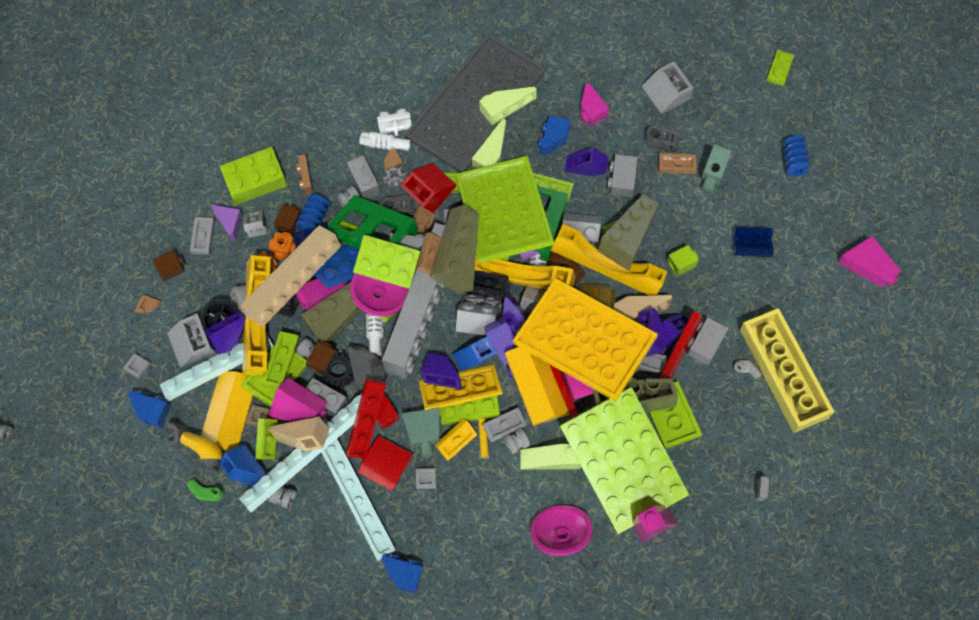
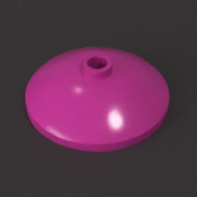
(390, 295)
(559, 523)

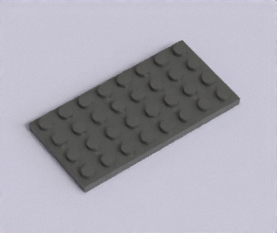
(452, 122)

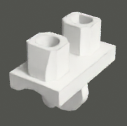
(394, 122)

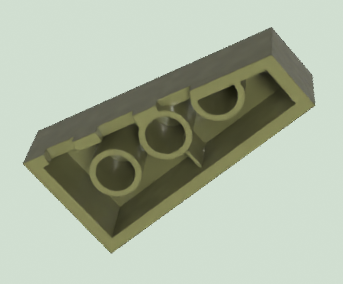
(627, 234)
(457, 251)
(331, 315)
(651, 393)

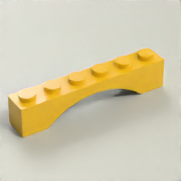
(574, 246)
(526, 275)
(254, 335)

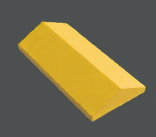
(536, 386)
(473, 388)
(227, 411)

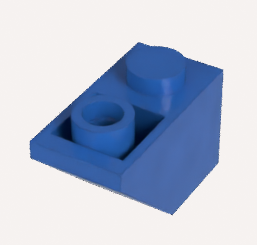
(555, 135)
(474, 353)
(148, 409)
(242, 466)
(404, 574)

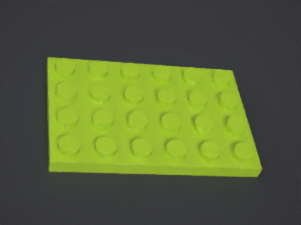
(508, 209)
(623, 459)

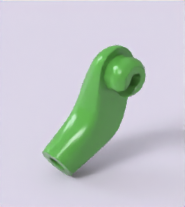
(204, 494)

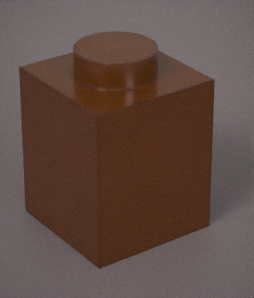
(286, 219)
(169, 265)
(320, 357)

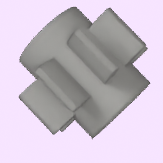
(394, 177)

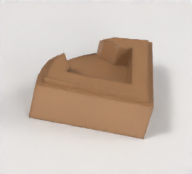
(392, 159)
(147, 304)

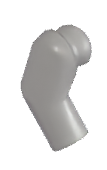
(747, 366)

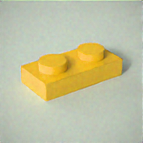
(455, 439)

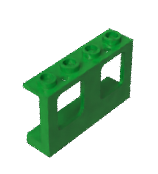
(375, 216)
(554, 216)

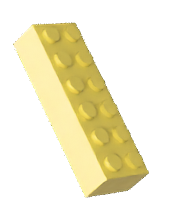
(786, 370)

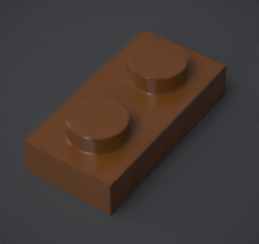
(559, 260)

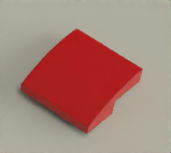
(385, 463)

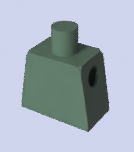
(715, 167)
(423, 429)

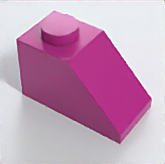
(592, 107)

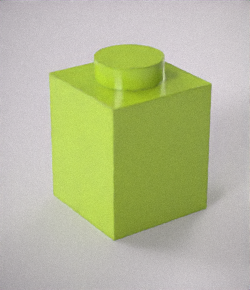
(682, 260)

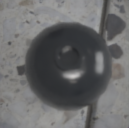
(215, 311)

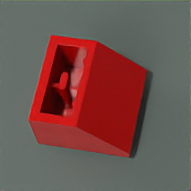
(428, 186)

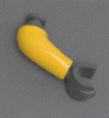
(202, 446)

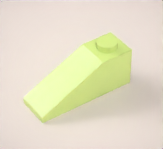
(503, 103)
(492, 148)
(549, 457)

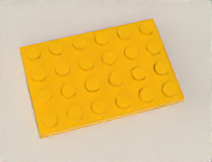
(585, 339)

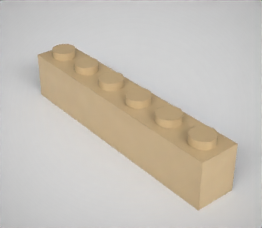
(290, 276)

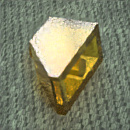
(600, 293)

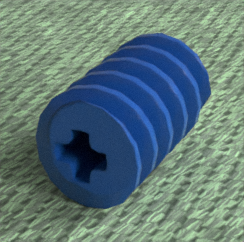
(796, 155)
(312, 212)

